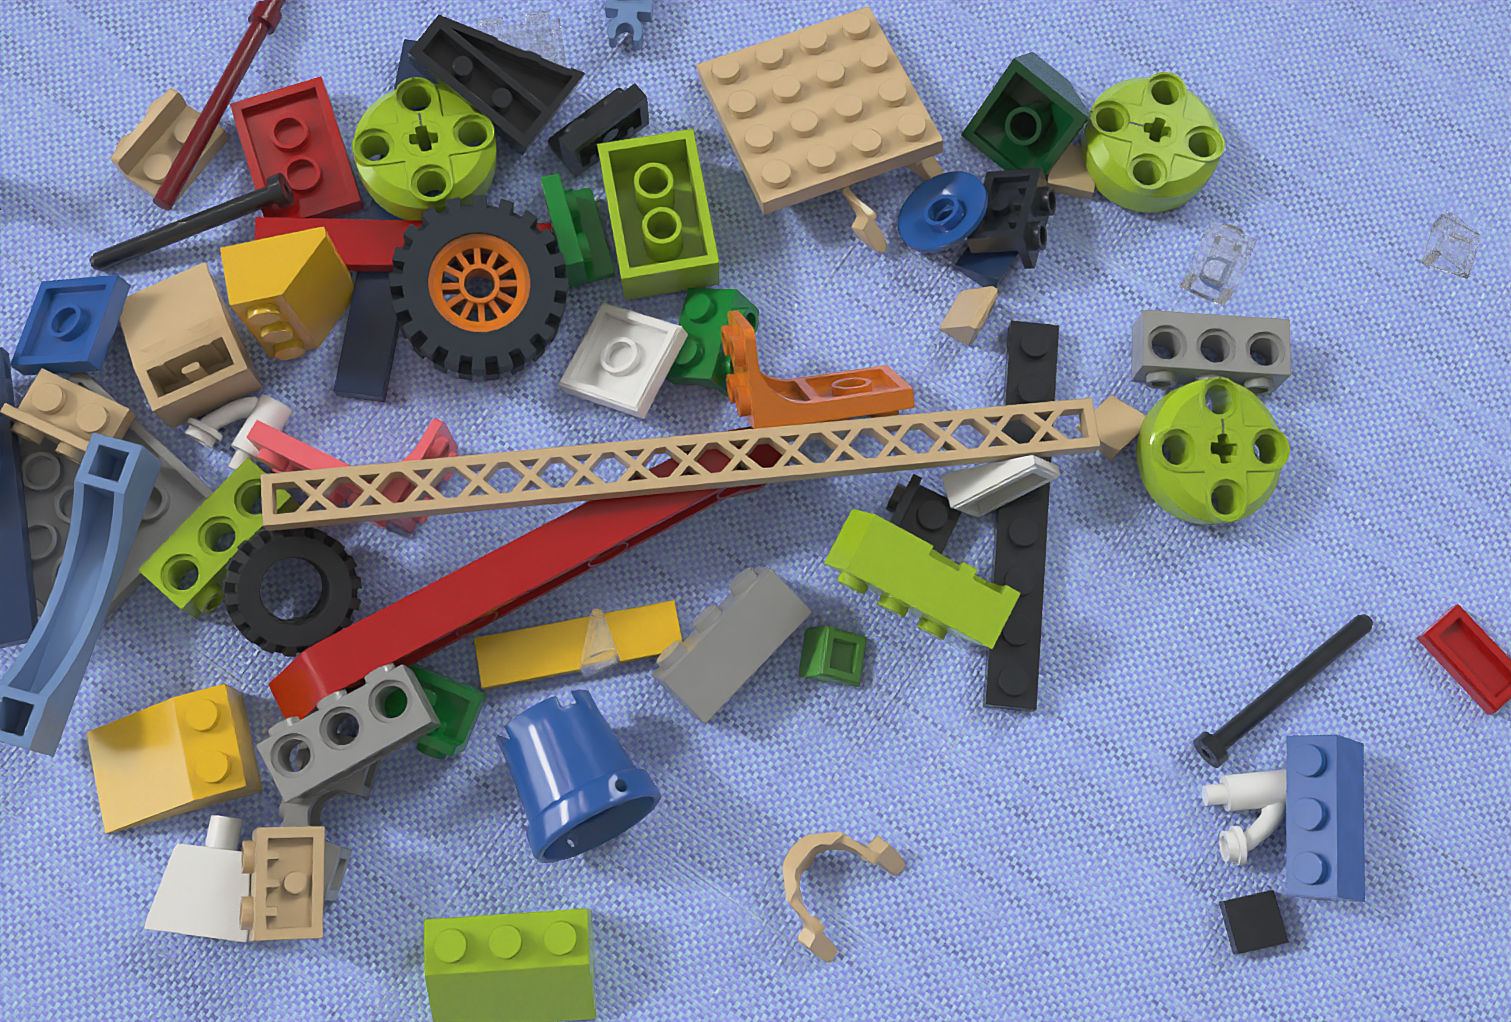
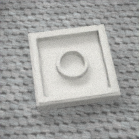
(623, 360)

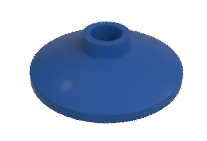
(942, 211)

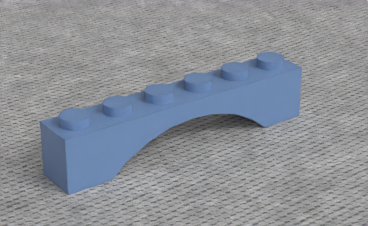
(105, 517)

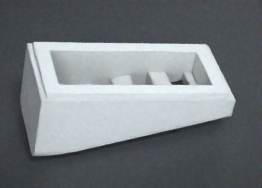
(995, 484)

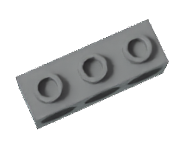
(1225, 335)
(376, 739)

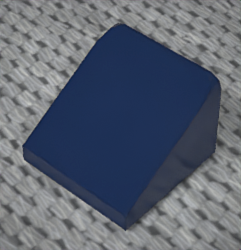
(987, 267)

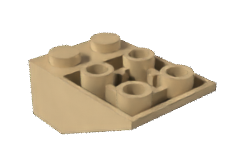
(186, 347)

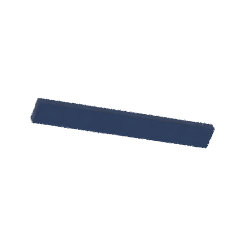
(371, 321)

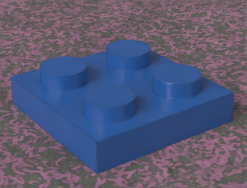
(71, 325)

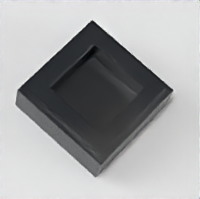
(1253, 922)

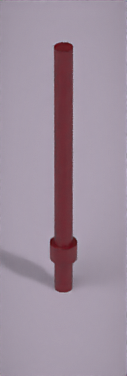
(263, 22)

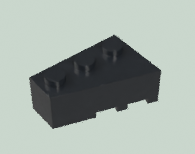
(496, 79)

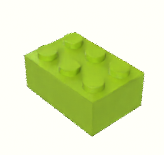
(659, 214)

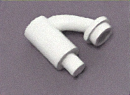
(253, 408)
(1248, 792)

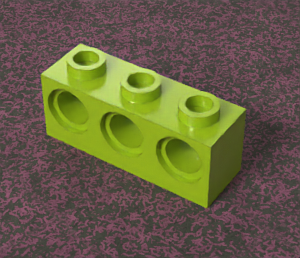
(196, 541)

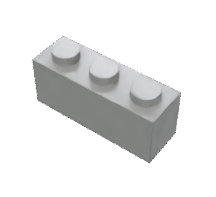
(730, 642)

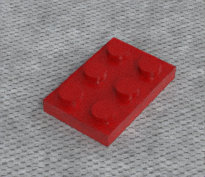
(300, 137)

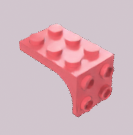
(289, 454)

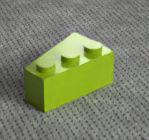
(919, 581)

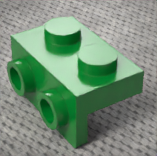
(702, 354)
(454, 705)

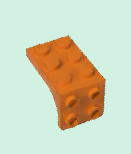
(807, 399)

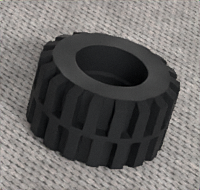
(328, 616)

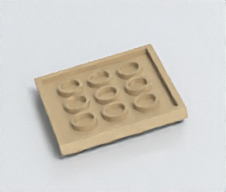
(818, 110)

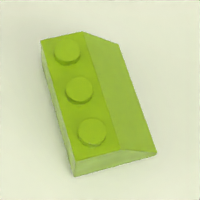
(511, 967)

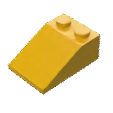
(174, 758)

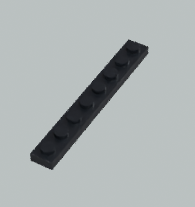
(1022, 529)

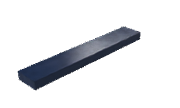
(17, 586)

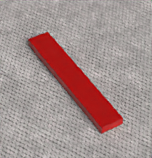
(360, 242)

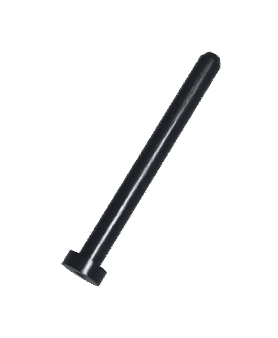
(276, 192)
(1214, 746)

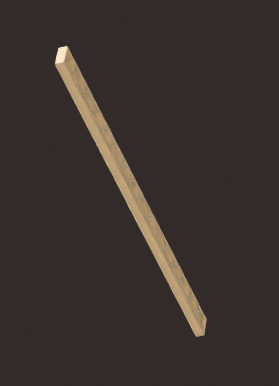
(674, 446)

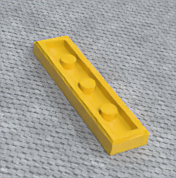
(558, 646)

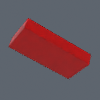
(1470, 658)

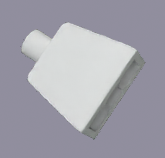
(204, 886)

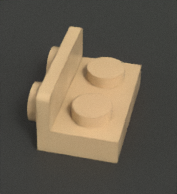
(156, 141)
(66, 415)
(285, 883)

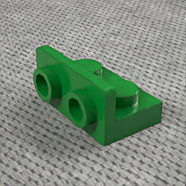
(577, 232)

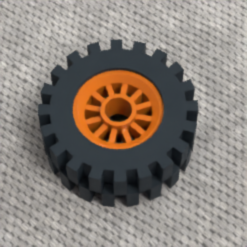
(452, 339)

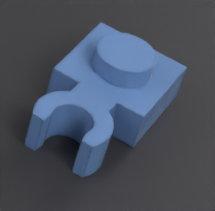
(627, 18)

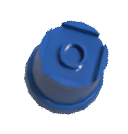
(573, 778)

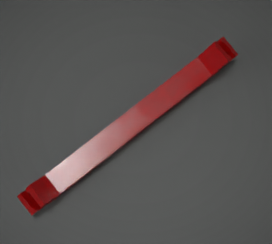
(497, 585)

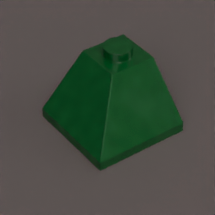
(1028, 116)

